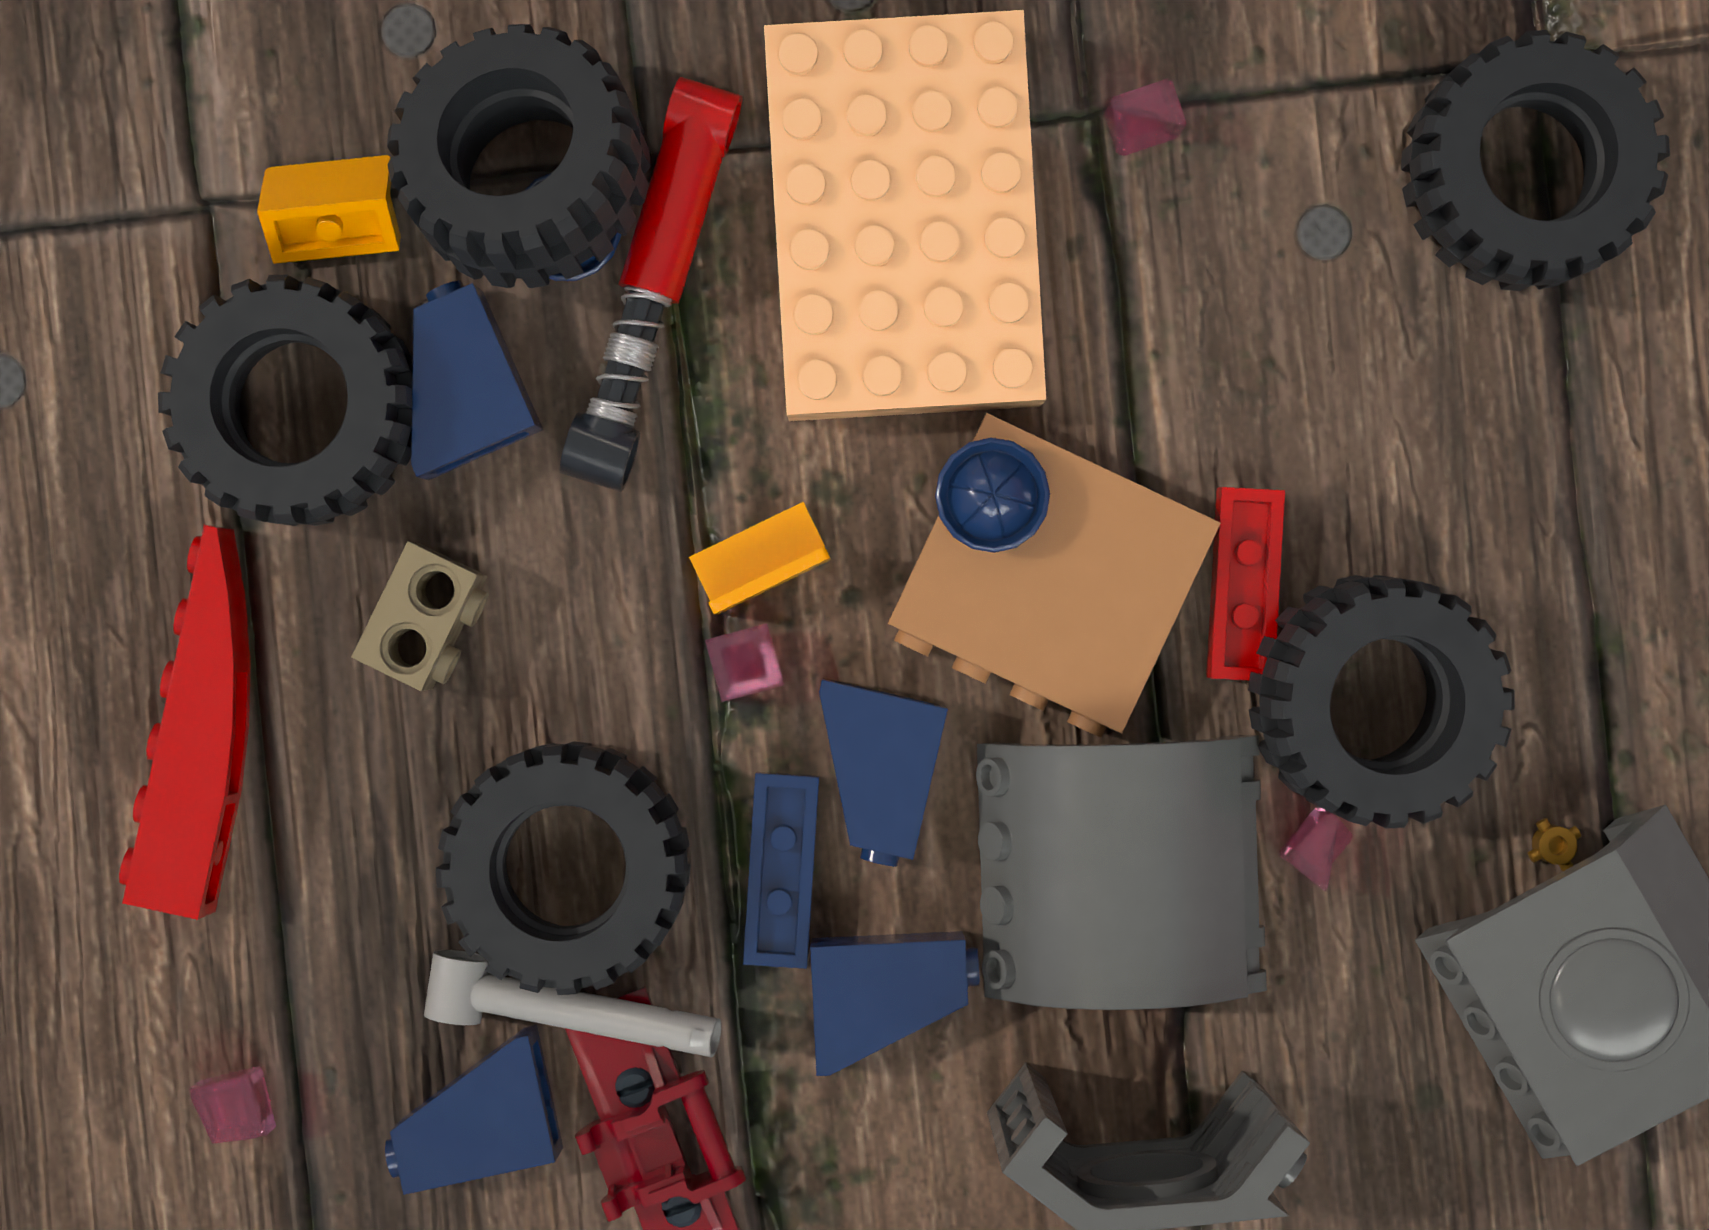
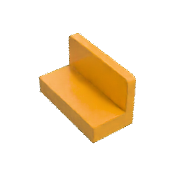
(328, 209)
(759, 558)

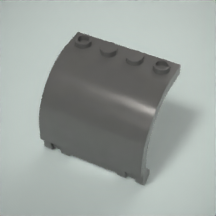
(1120, 873)

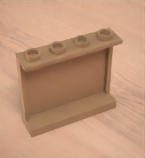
(1072, 607)

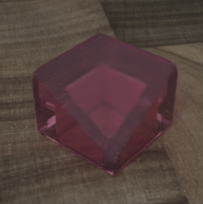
(1145, 117)
(744, 662)
(1316, 846)
(234, 1105)

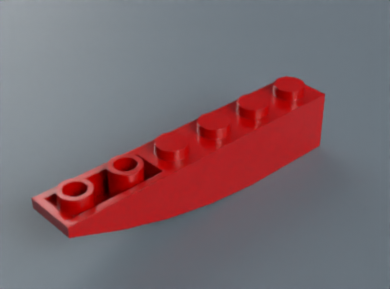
(198, 746)

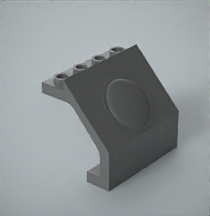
(1591, 990)
(1204, 1178)

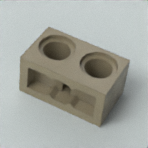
(406, 607)

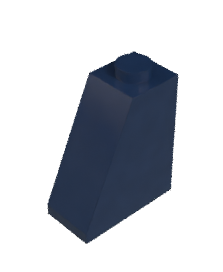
(463, 383)
(882, 765)
(884, 989)
(481, 1123)

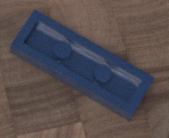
(781, 870)

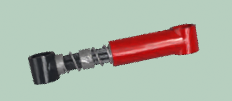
(695, 139)

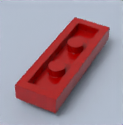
(1244, 580)

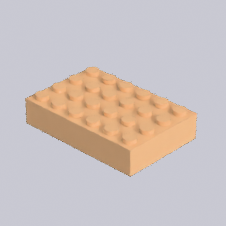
(905, 215)

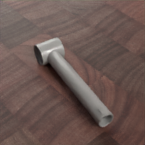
(464, 990)

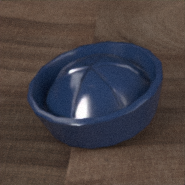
(992, 495)

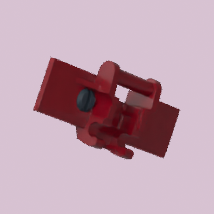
(638, 1142)

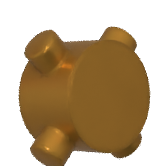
(1554, 844)

